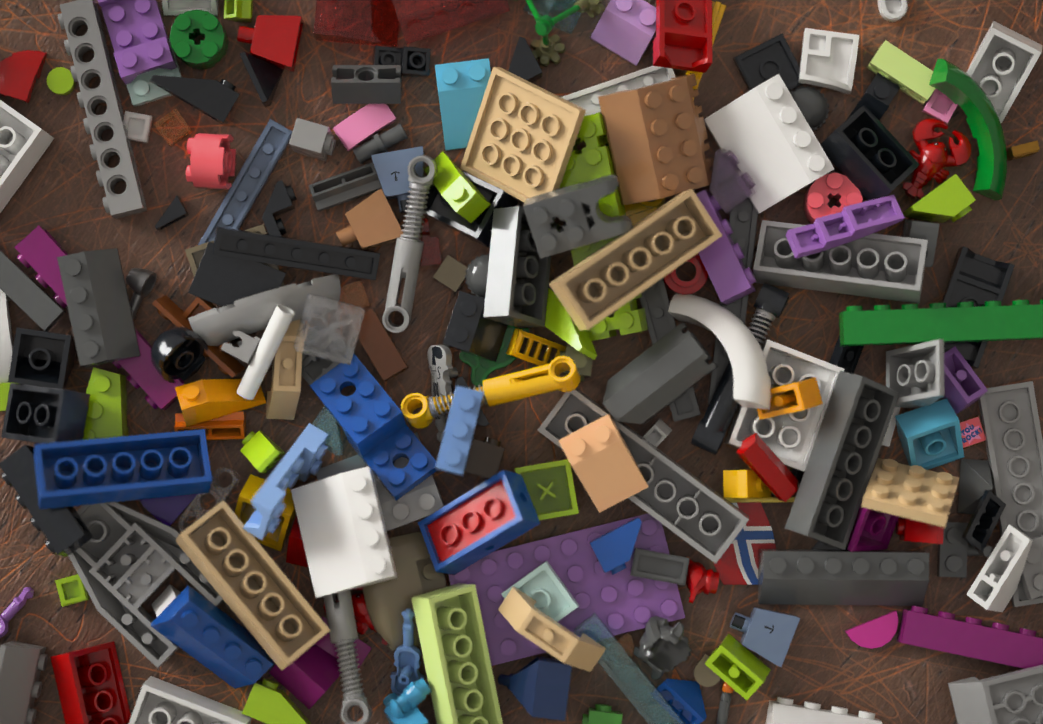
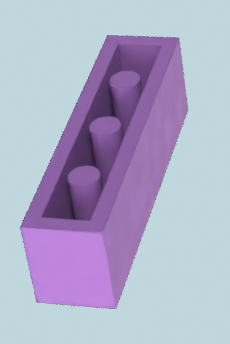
(724, 258)

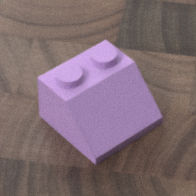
(626, 28)

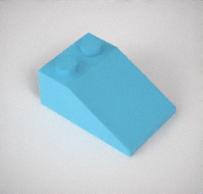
(460, 96)

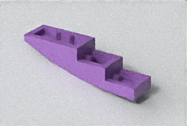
(844, 227)

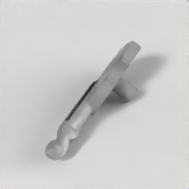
(441, 371)

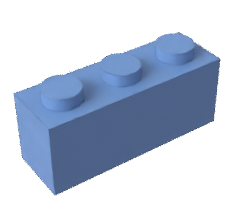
(459, 431)

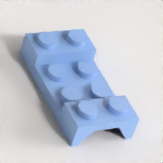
(298, 463)

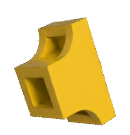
(743, 485)

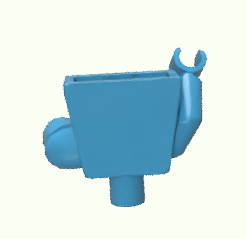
(403, 708)

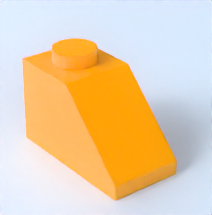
(792, 398)

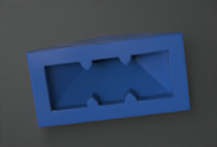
(685, 699)

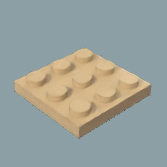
(911, 492)

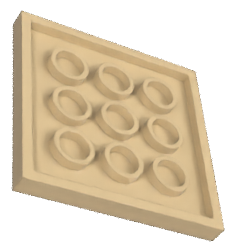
(521, 136)

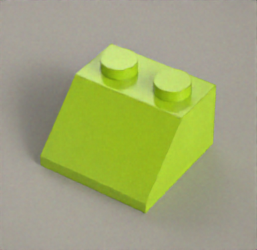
(943, 203)

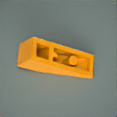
(212, 399)

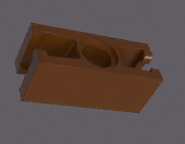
(380, 347)

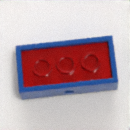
(478, 522)

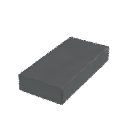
(659, 566)

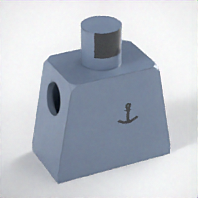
(393, 173)
(766, 632)

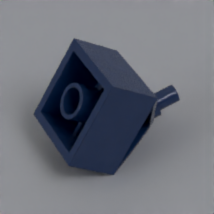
(541, 687)

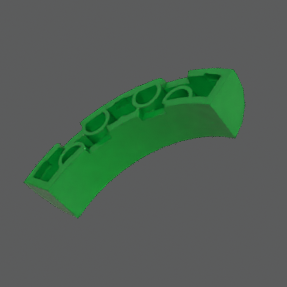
(983, 125)

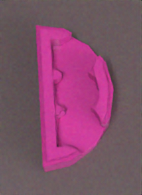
(875, 632)

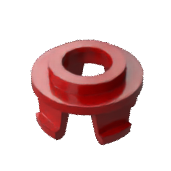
(690, 287)

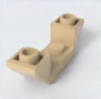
(286, 378)
(548, 634)

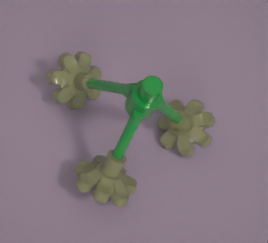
(549, 47)

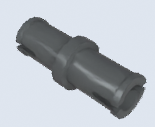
(380, 143)

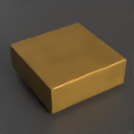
(1022, 150)

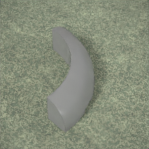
(254, 312)

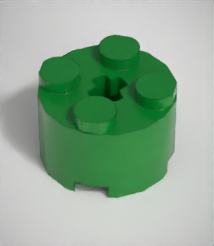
(187, 28)

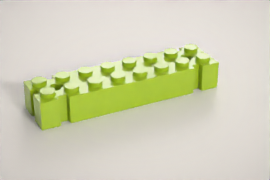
(586, 166)

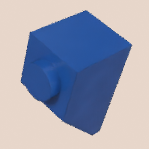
(616, 546)

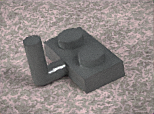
(954, 551)

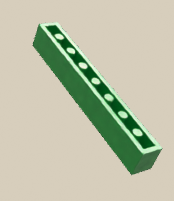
(937, 322)

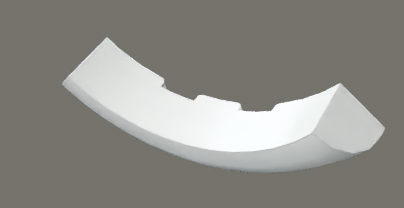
(747, 359)

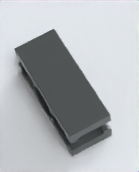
(366, 84)

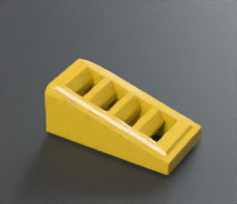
(516, 343)

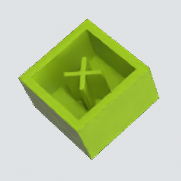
(550, 488)

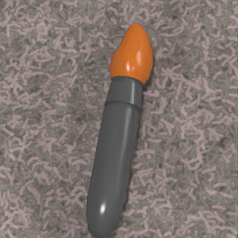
(724, 705)

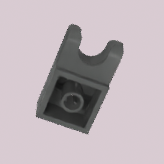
(580, 210)

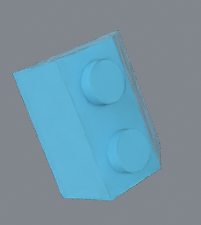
(930, 435)

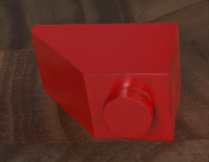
(919, 531)

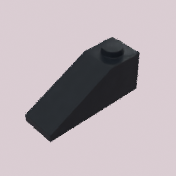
(205, 95)

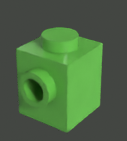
(602, 715)

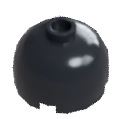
(178, 353)

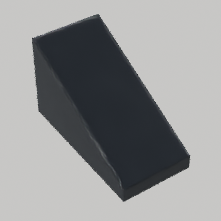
(174, 213)

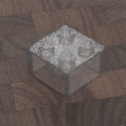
(329, 329)

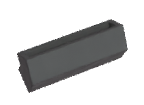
(345, 187)

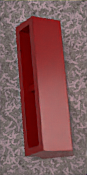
(768, 467)

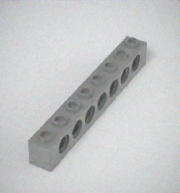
(71, 17)

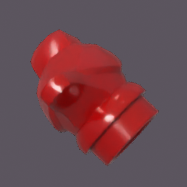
(700, 580)

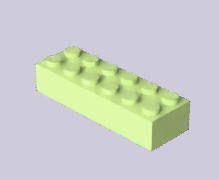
(456, 656)

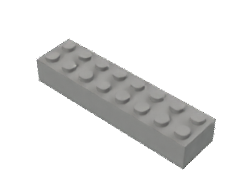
(673, 492)

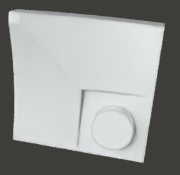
(828, 59)

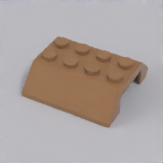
(657, 140)

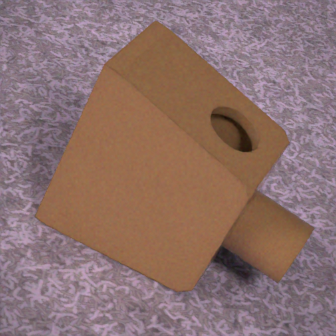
(371, 223)

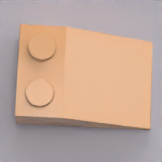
(603, 462)

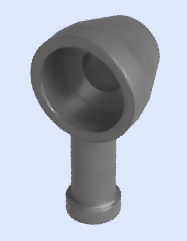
(142, 283)

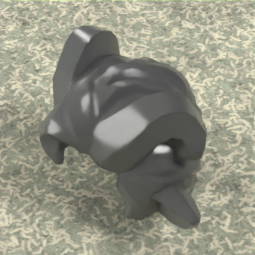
(662, 646)

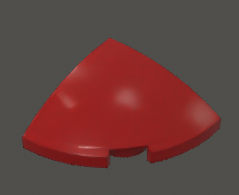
(20, 73)

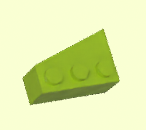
(107, 405)

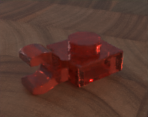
(431, 249)

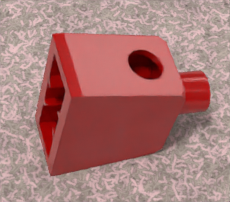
(274, 39)

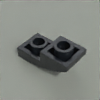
(413, 60)

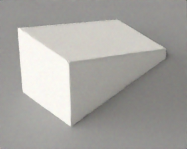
(657, 433)

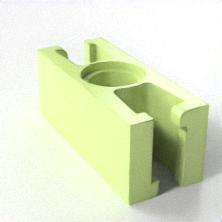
(903, 71)

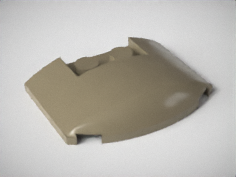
(390, 598)

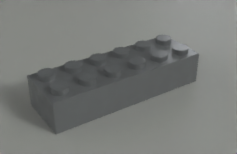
(842, 459)

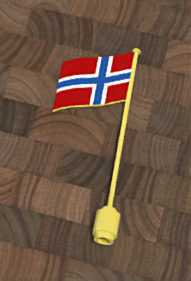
(740, 560)

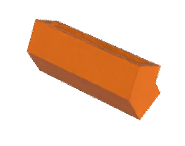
(221, 428)

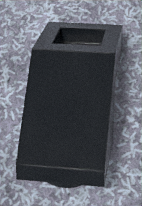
(279, 203)

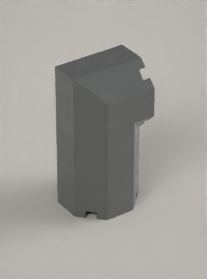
(657, 377)

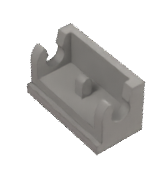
(247, 347)

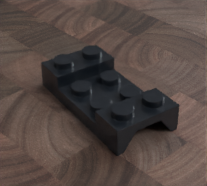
(976, 281)

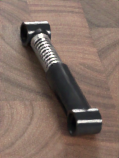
(722, 406)

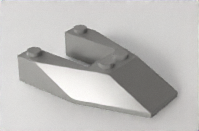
(126, 566)

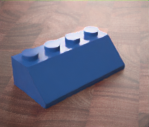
(213, 639)

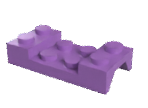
(137, 37)

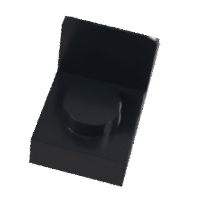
(877, 96)

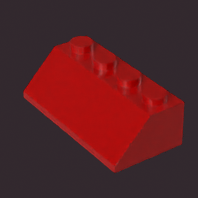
(91, 686)

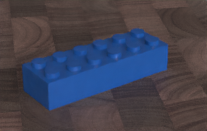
(122, 468)

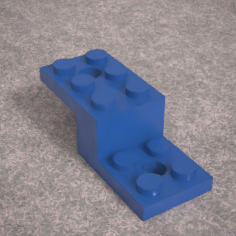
(375, 427)

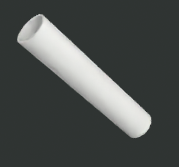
(265, 352)

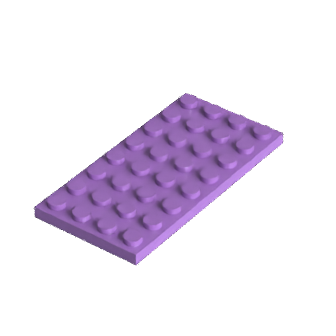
(618, 599)

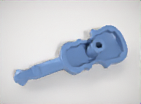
(406, 657)

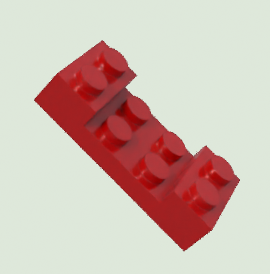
(683, 35)

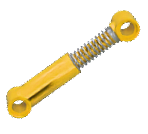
(498, 390)

